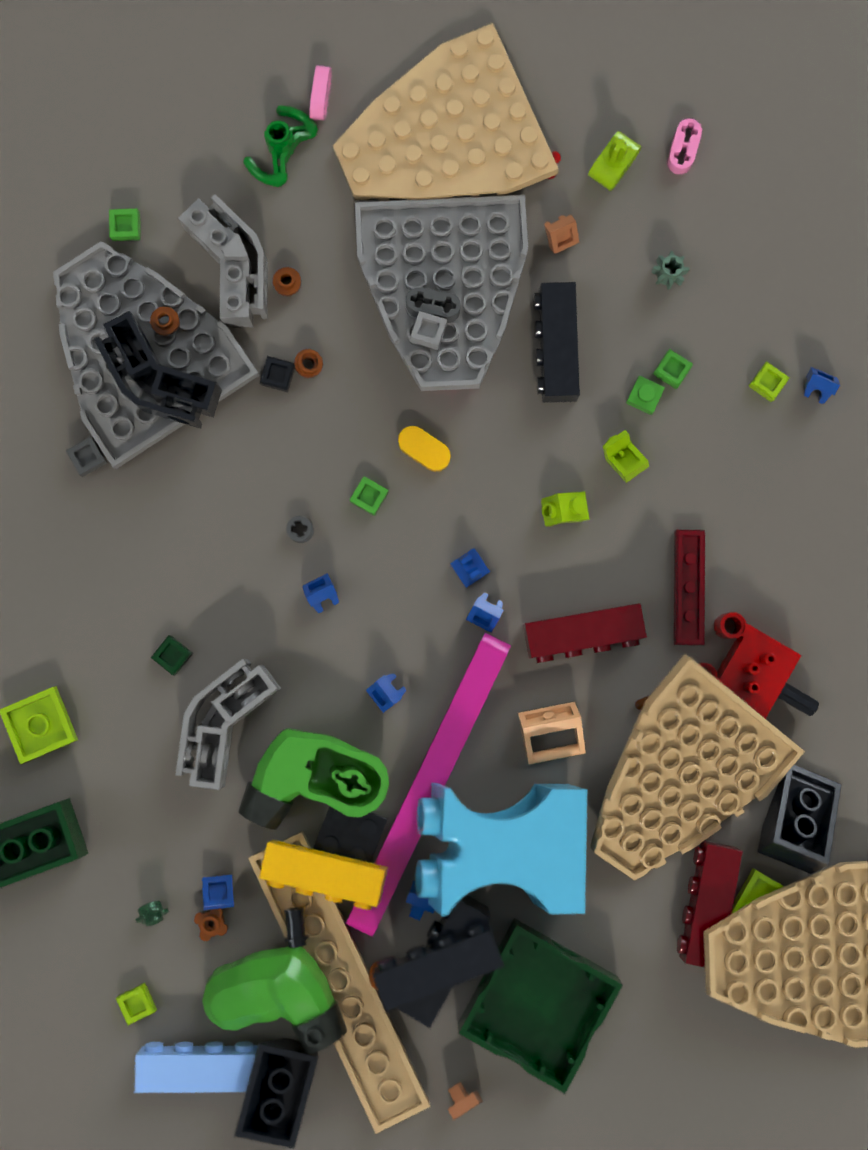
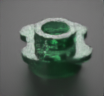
(151, 913)

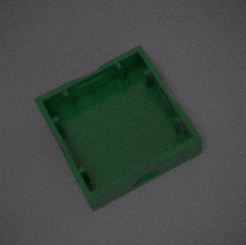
(540, 1006)

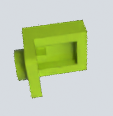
(624, 456)
(565, 508)

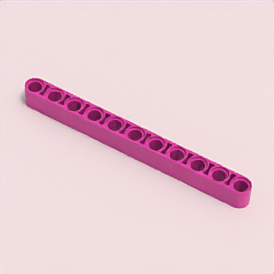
(434, 769)

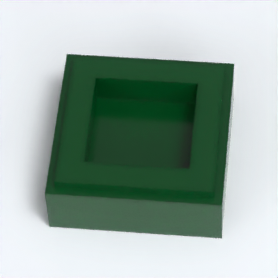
(171, 655)

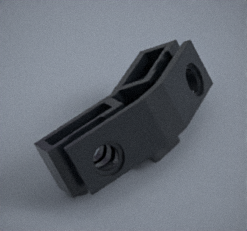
(159, 382)

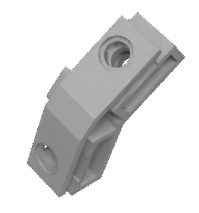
(235, 266)
(217, 727)

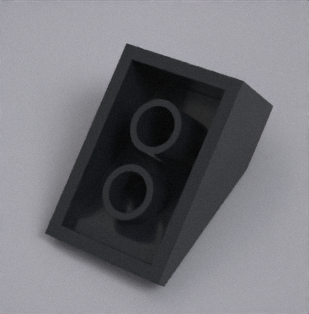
(801, 820)

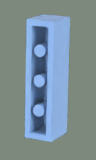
(193, 1068)

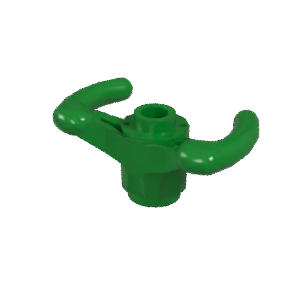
(281, 144)

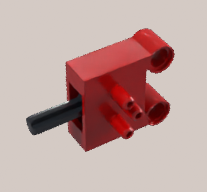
(758, 668)

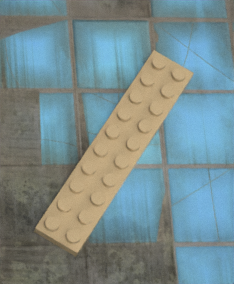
(371, 1045)

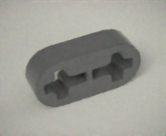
(433, 303)

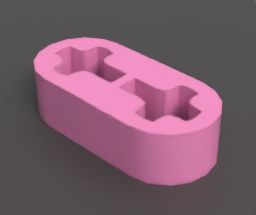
(320, 93)
(679, 145)

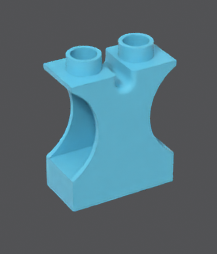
(528, 845)

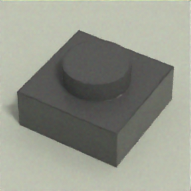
(86, 456)

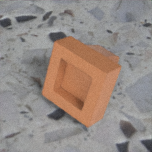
(562, 233)
(462, 1100)

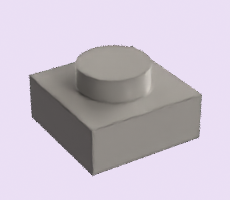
(428, 330)

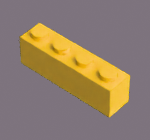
(323, 873)

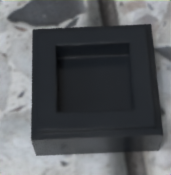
(277, 374)

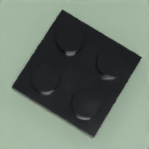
(350, 835)

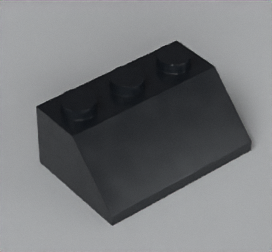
(277, 1093)

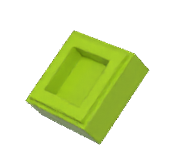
(769, 381)
(136, 1003)

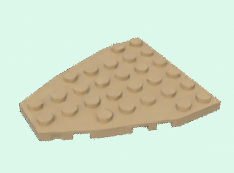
(448, 129)
(686, 770)
(799, 956)

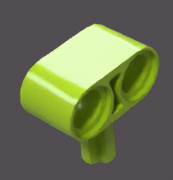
(614, 160)

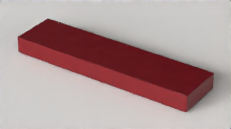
(689, 587)

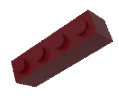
(585, 631)
(711, 897)

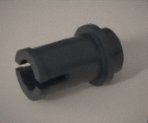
(295, 927)

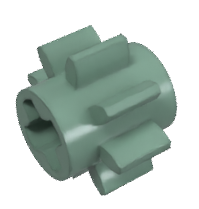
(676, 266)

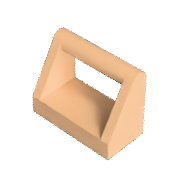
(551, 720)

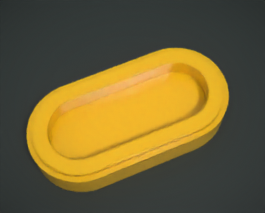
(424, 448)

